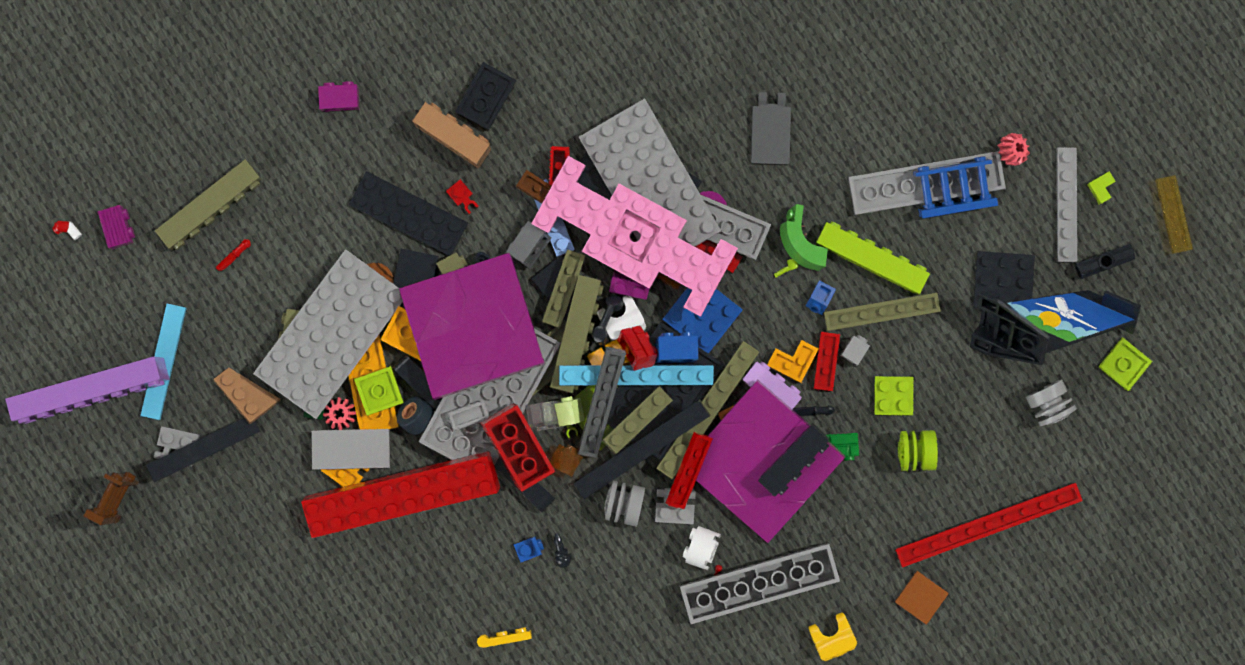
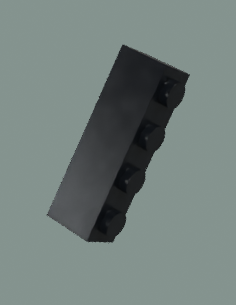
(794, 459)

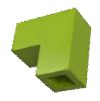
(1098, 187)

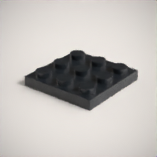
(1004, 276)

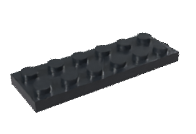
(408, 213)

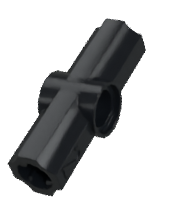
(1116, 257)

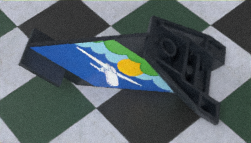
(1043, 324)

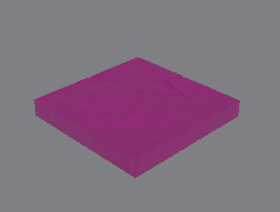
(472, 326)
(746, 446)

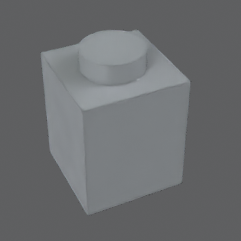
(855, 350)

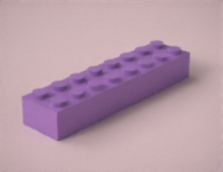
(87, 389)

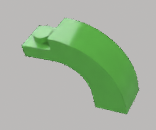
(797, 246)

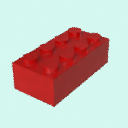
(517, 447)

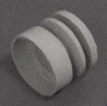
(1051, 403)
(624, 503)

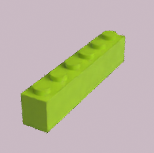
(872, 258)

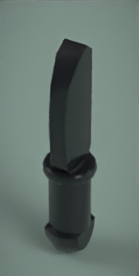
(807, 411)

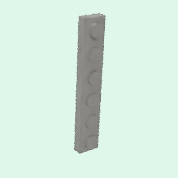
(1066, 204)

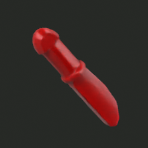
(233, 255)

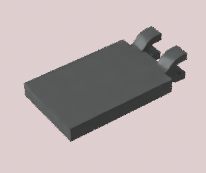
(771, 131)

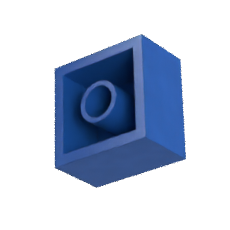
(677, 348)

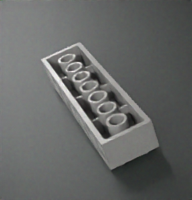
(759, 583)

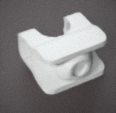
(631, 318)

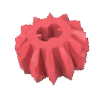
(1013, 149)
(341, 420)

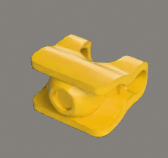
(835, 645)

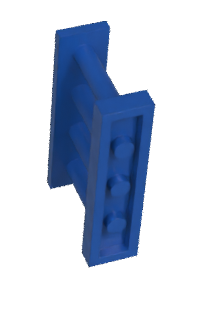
(948, 205)

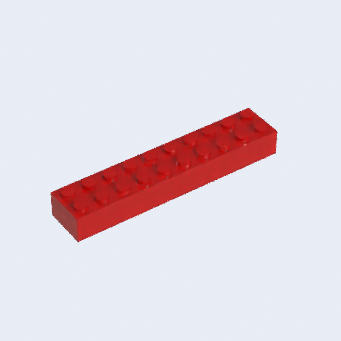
(400, 494)

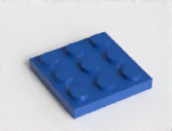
(711, 325)

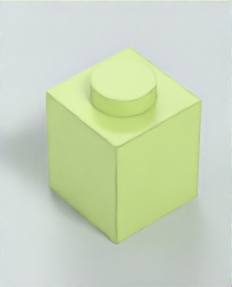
(569, 411)

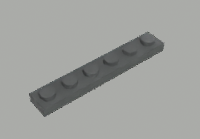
(601, 402)

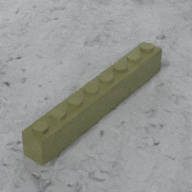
(713, 402)

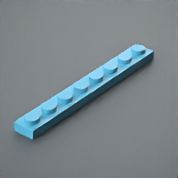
(646, 376)

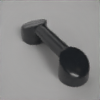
(599, 334)

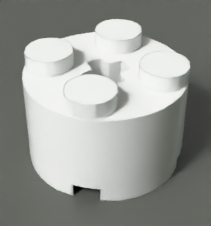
(701, 548)

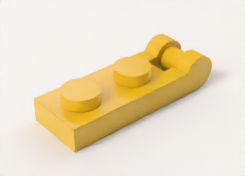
(503, 637)

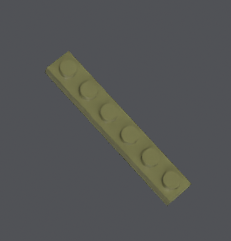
(882, 311)

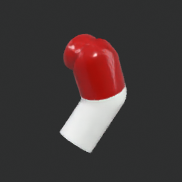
(66, 226)

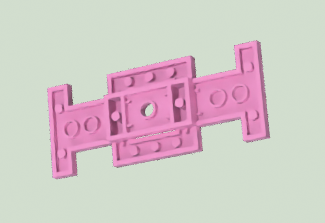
(612, 224)

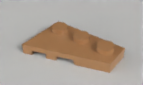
(245, 395)

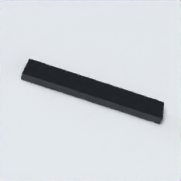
(202, 449)

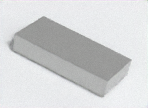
(468, 415)

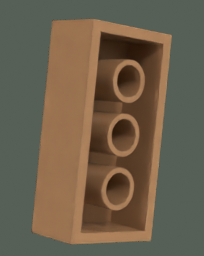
(452, 135)

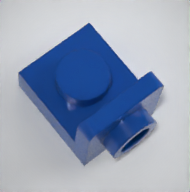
(820, 297)
(529, 548)

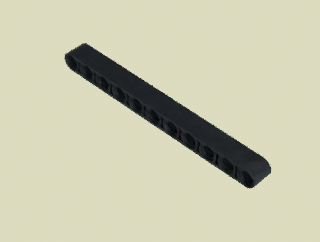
(417, 380)

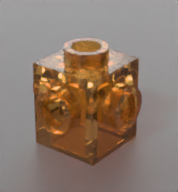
(566, 459)

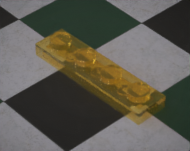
(1173, 214)

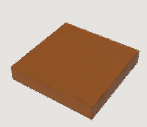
(921, 597)

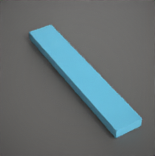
(167, 349)

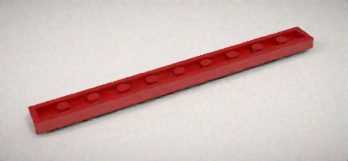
(988, 524)

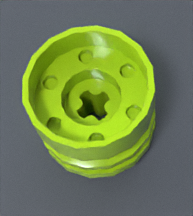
(918, 450)

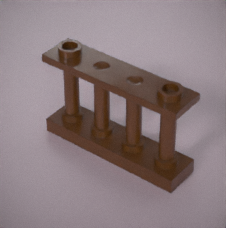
(107, 508)

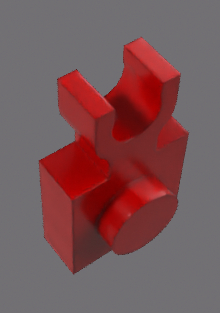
(460, 194)

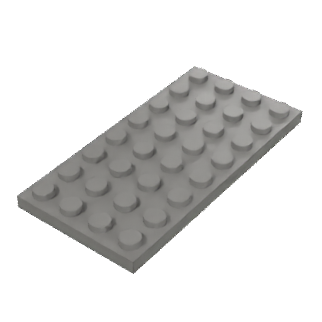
(638, 155)
(330, 334)
(497, 396)

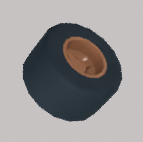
(414, 415)

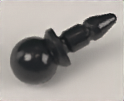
(562, 558)

